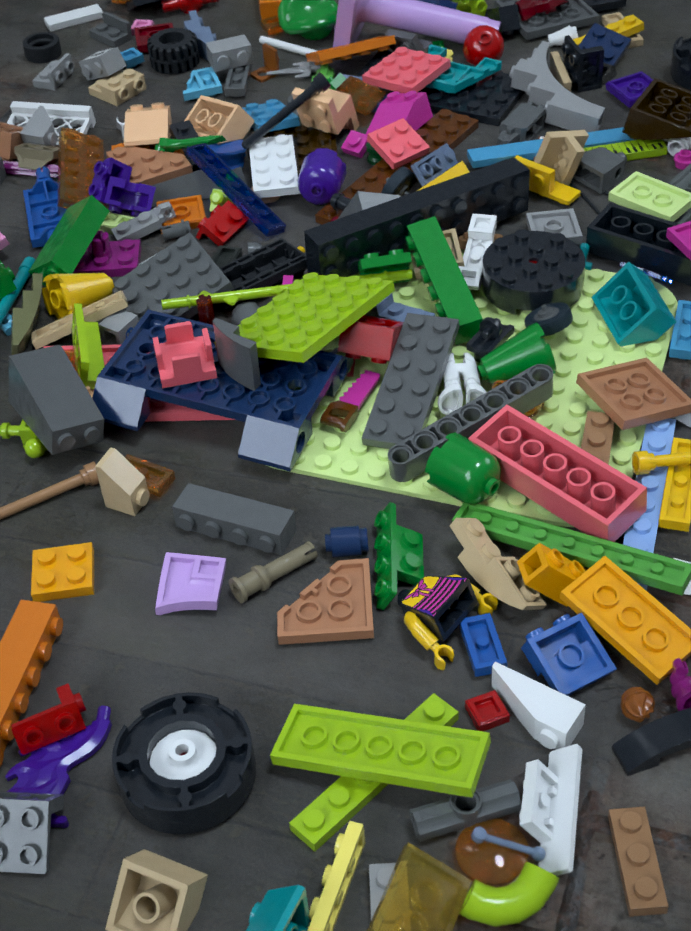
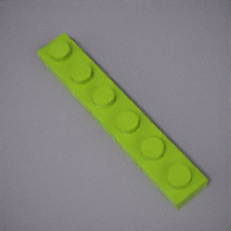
(349, 795)

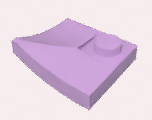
(189, 583)

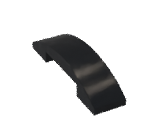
(657, 739)

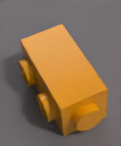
(548, 571)

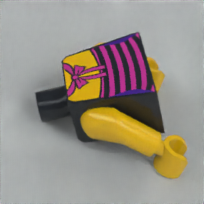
(438, 607)

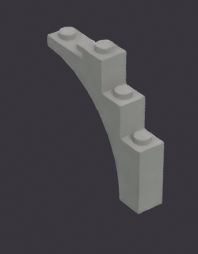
(561, 105)

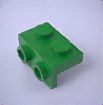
(395, 261)

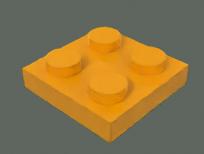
(62, 572)

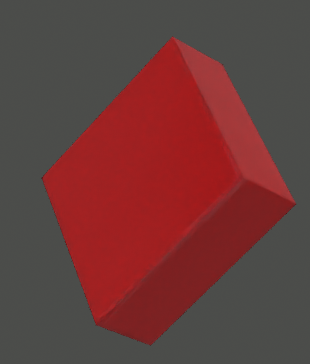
(487, 711)

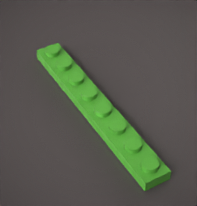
(526, 533)

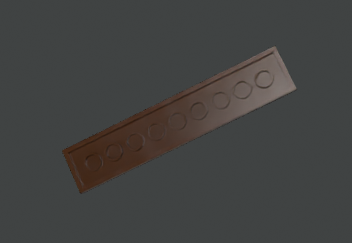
(436, 132)

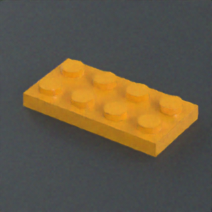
(629, 618)

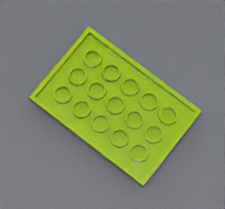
(312, 314)

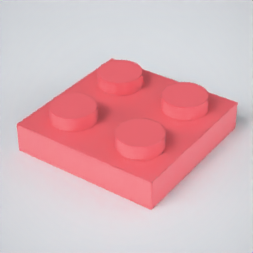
(398, 143)

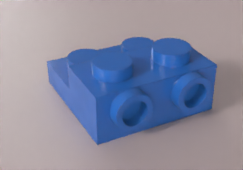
(568, 654)

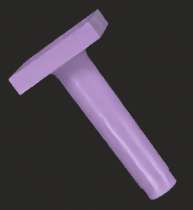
(407, 16)

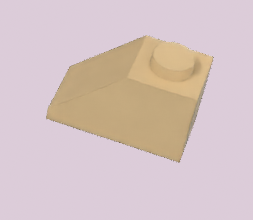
(121, 483)

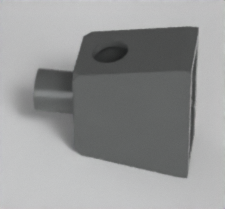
(600, 169)

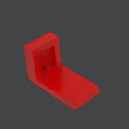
(52, 723)

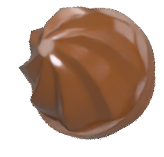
(637, 704)

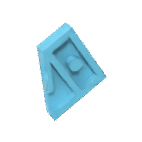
(203, 83)

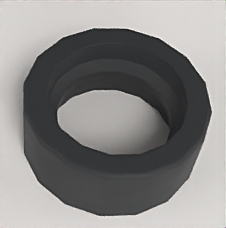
(42, 47)

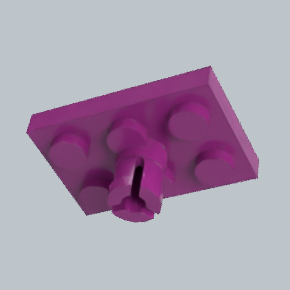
(110, 257)

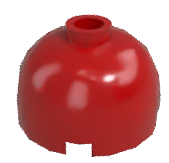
(483, 42)

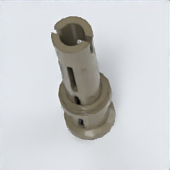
(261, 576)

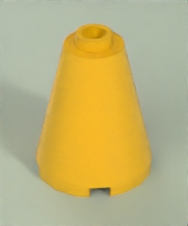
(72, 288)

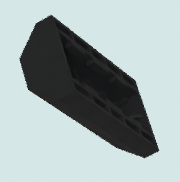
(264, 267)

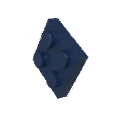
(611, 41)

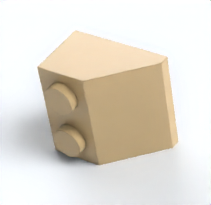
(155, 894)

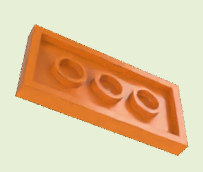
(353, 49)

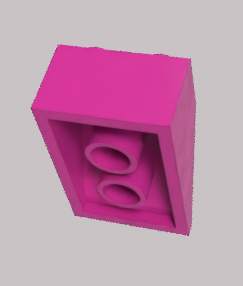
(411, 106)

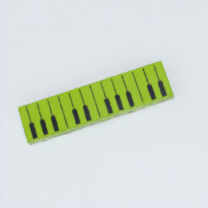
(636, 148)

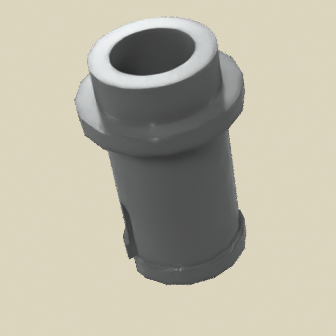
(176, 230)

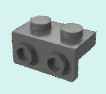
(408, 40)

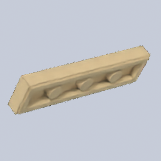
(91, 314)

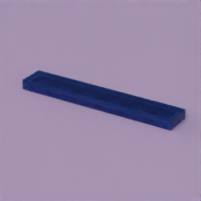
(236, 189)

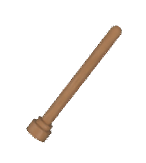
(86, 476)

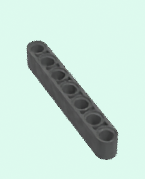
(520, 392)

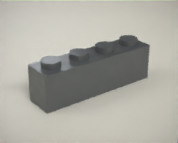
(235, 519)

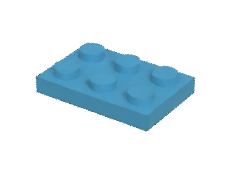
(263, 112)

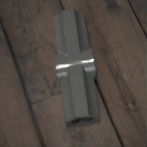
(446, 814)

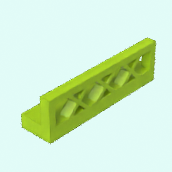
(86, 347)

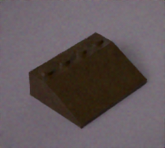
(660, 113)

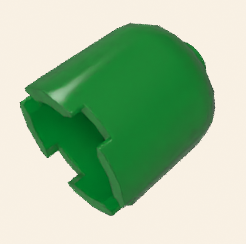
(464, 470)

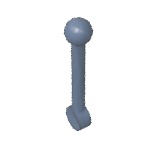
(480, 835)

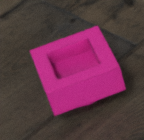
(355, 144)

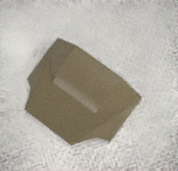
(35, 155)

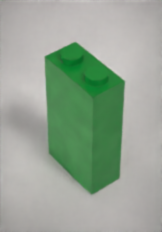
(70, 238)

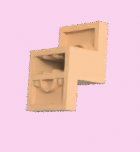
(328, 111)

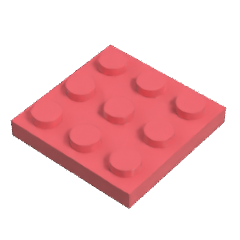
(406, 70)

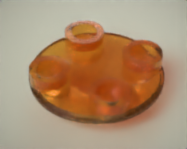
(489, 861)

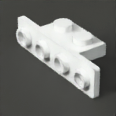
(552, 806)

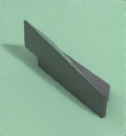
(188, 185)

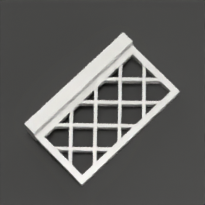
(59, 114)

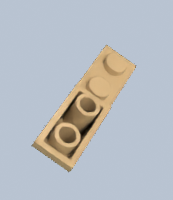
(491, 570)

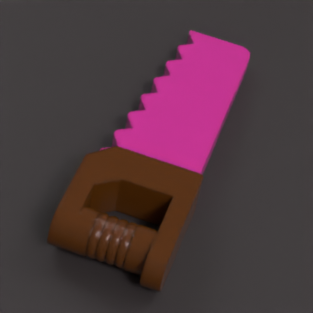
(350, 403)

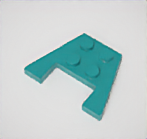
(460, 75)

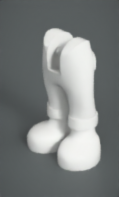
(452, 396)

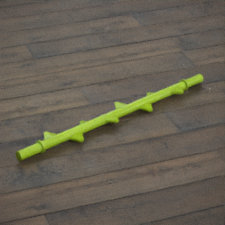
(233, 296)

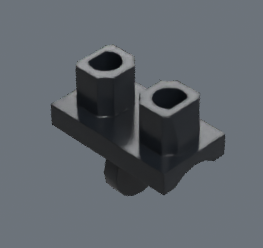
(489, 337)

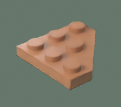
(151, 165)
(331, 607)

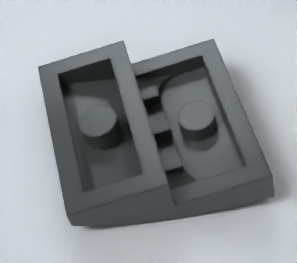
(237, 354)

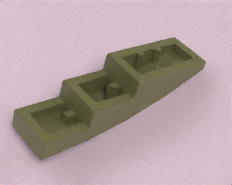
(25, 318)

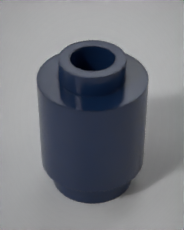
(346, 541)

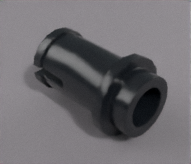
(339, 201)

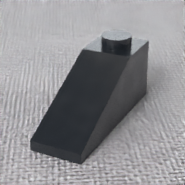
(507, 16)

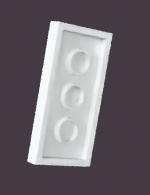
(274, 167)

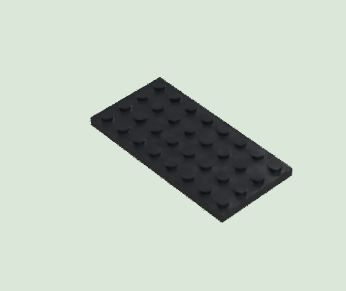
(485, 100)

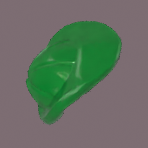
(308, 17)

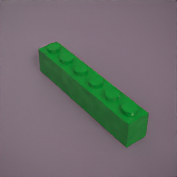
(443, 276)

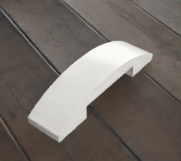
(480, 237)

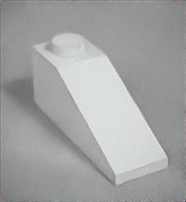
(542, 710)

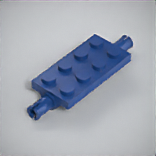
(42, 208)

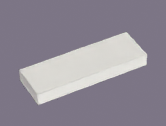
(73, 17)

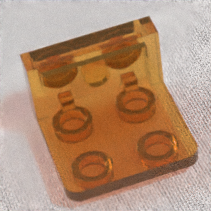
(364, 96)

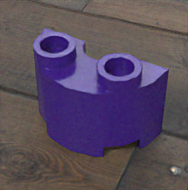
(103, 171)
(128, 196)

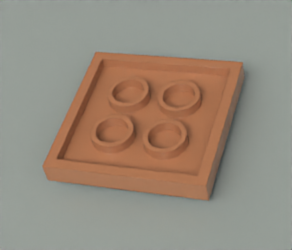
(634, 393)

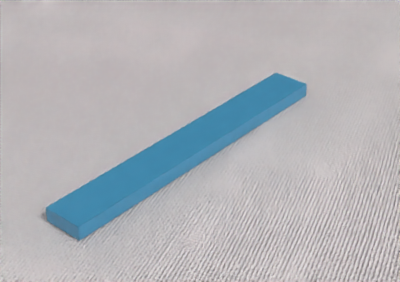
(528, 149)

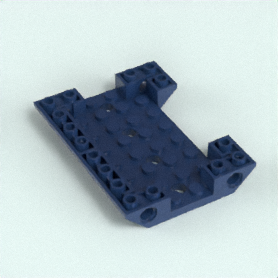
(273, 414)

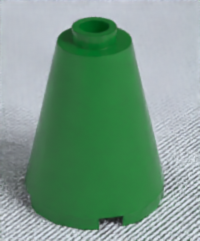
(517, 355)

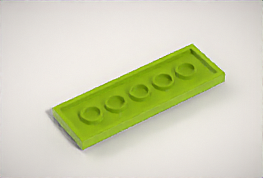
(382, 749)

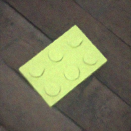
(651, 197)

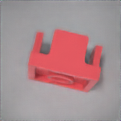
(184, 357)

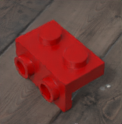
(222, 224)

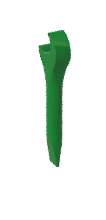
(173, 145)

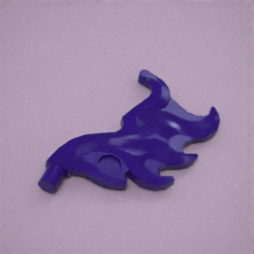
(49, 766)

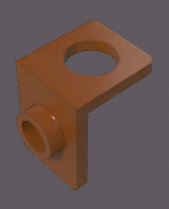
(271, 63)

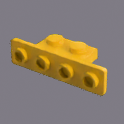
(543, 183)

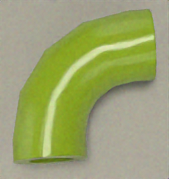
(512, 902)

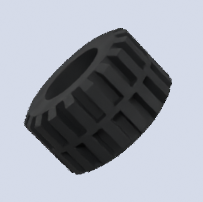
(173, 50)

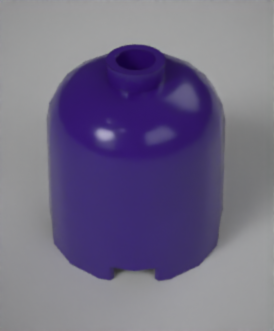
(321, 176)

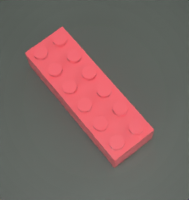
(562, 475)

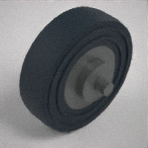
(400, 182)
(550, 317)

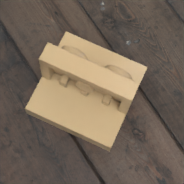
(562, 153)

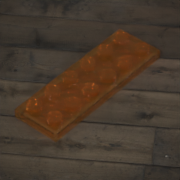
(76, 165)

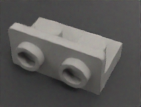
(54, 73)

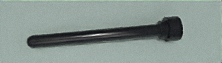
(318, 85)

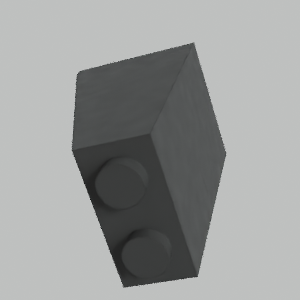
(53, 400)

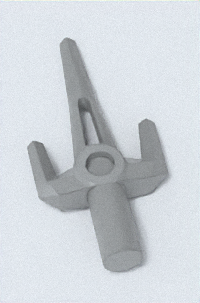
(304, 70)

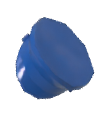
(231, 153)

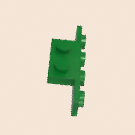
(397, 556)

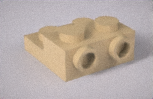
(118, 86)

